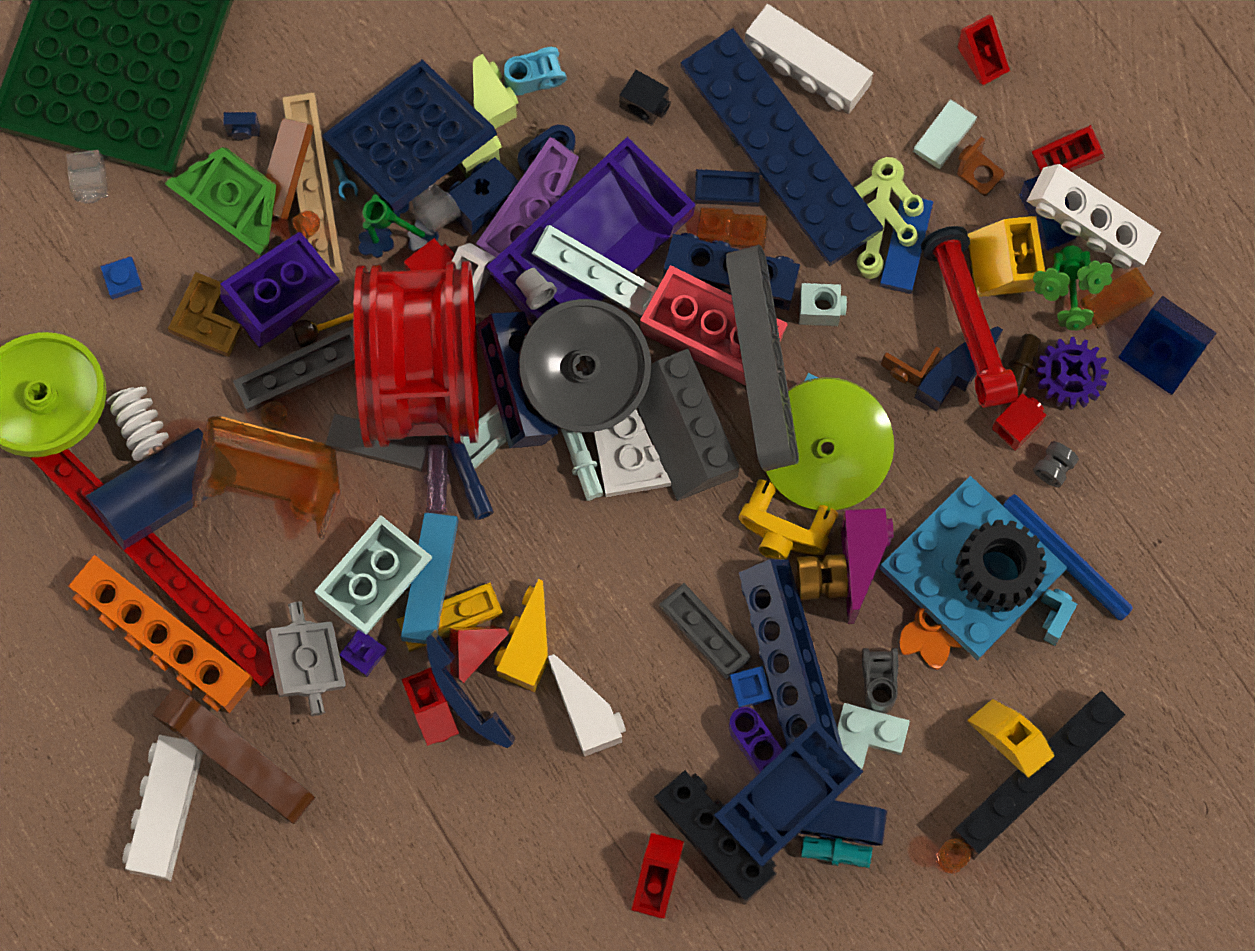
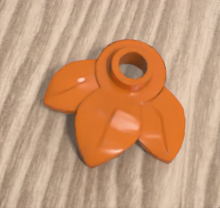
(929, 640)

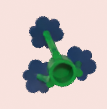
(377, 235)

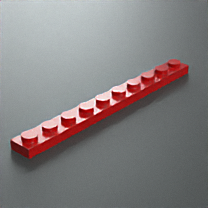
(169, 574)

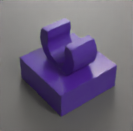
(363, 653)

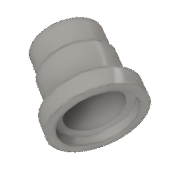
(535, 288)

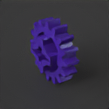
(1081, 382)

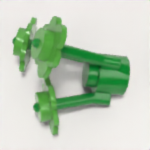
(1073, 265)

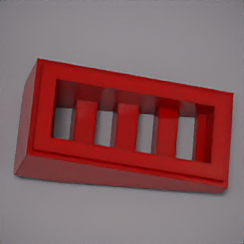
(1072, 139)

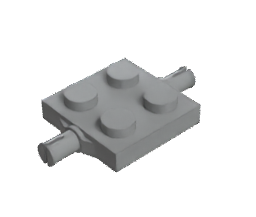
(305, 659)

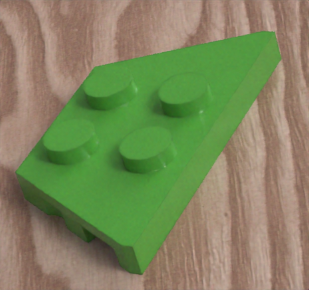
(231, 196)

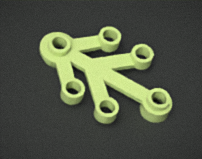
(885, 211)

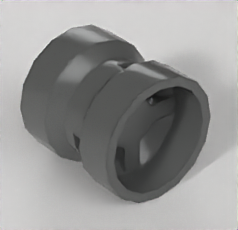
(1056, 464)

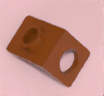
(971, 159)
(904, 373)

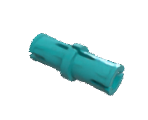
(836, 852)

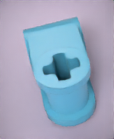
(536, 71)

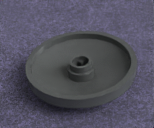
(614, 357)

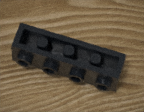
(694, 816)

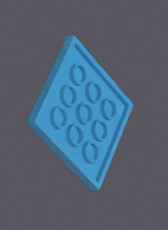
(927, 567)

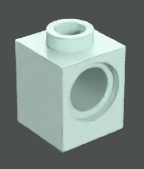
(811, 315)

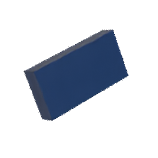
(727, 187)

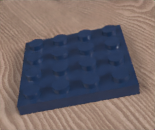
(409, 135)

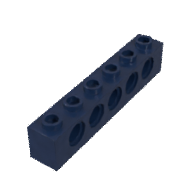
(794, 643)

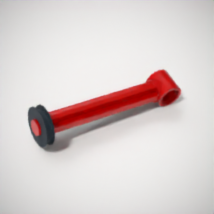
(993, 382)

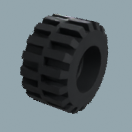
(1014, 544)

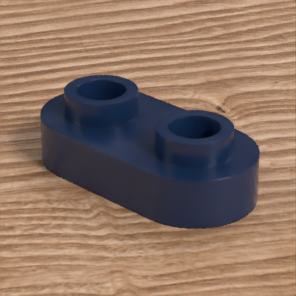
(532, 149)

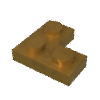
(196, 317)

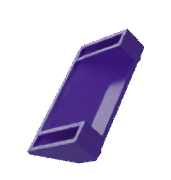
(617, 209)

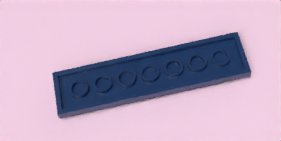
(781, 147)

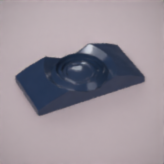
(789, 793)

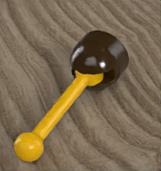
(307, 332)

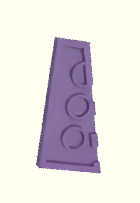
(533, 195)

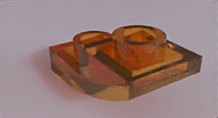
(732, 228)

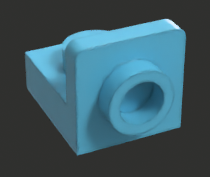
(1058, 620)

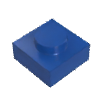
(121, 278)
(750, 687)

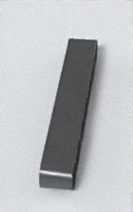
(762, 358)

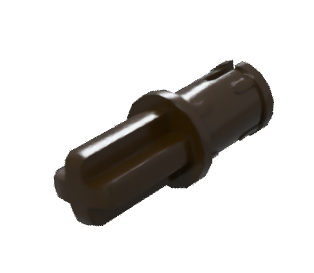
(1024, 359)

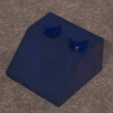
(1167, 345)

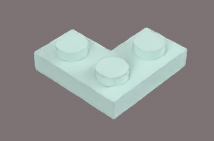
(868, 728)

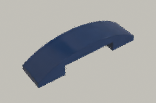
(492, 726)

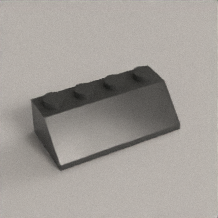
(686, 427)

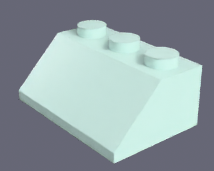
(372, 575)

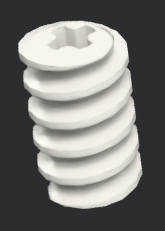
(137, 423)

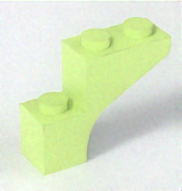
(494, 104)

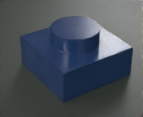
(241, 124)

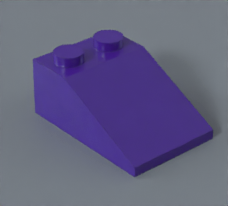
(277, 288)

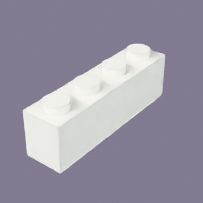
(808, 59)
(163, 808)

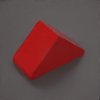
(983, 50)
(472, 647)

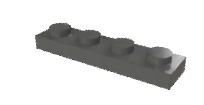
(297, 370)

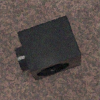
(645, 98)

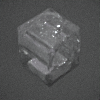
(87, 176)

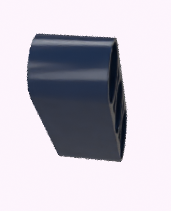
(850, 823)

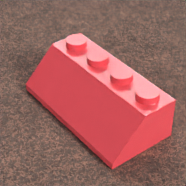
(697, 318)

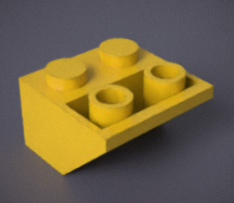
(1006, 256)

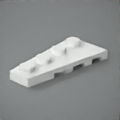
(629, 458)

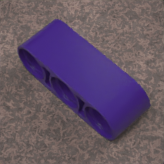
(750, 740)

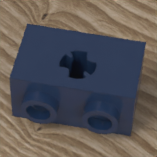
(480, 209)

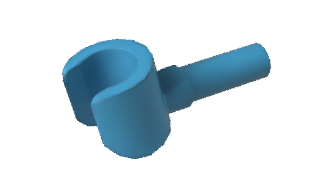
(343, 179)

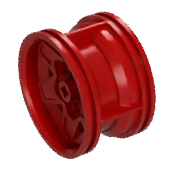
(416, 354)

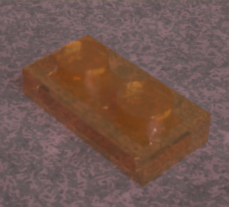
(1118, 298)

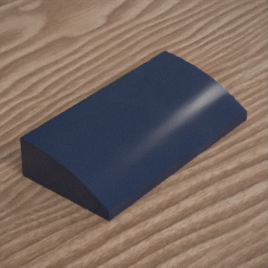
(149, 492)

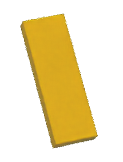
(464, 611)

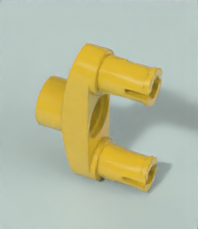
(781, 535)

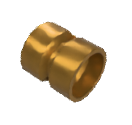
(810, 577)

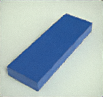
(903, 261)

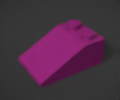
(864, 541)

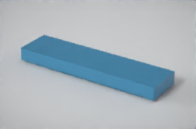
(429, 587)

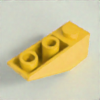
(527, 650)
(1012, 736)

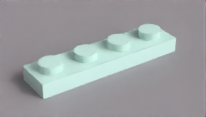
(594, 271)

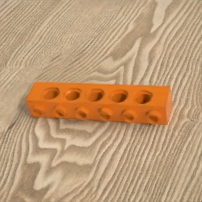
(99, 577)

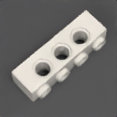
(1136, 235)

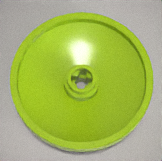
(48, 394)
(862, 441)

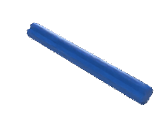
(1076, 564)

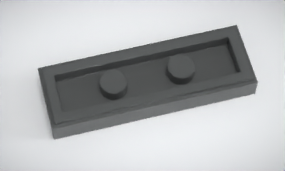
(347, 437)
(705, 631)

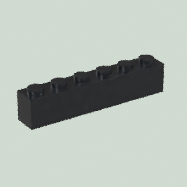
(1020, 792)

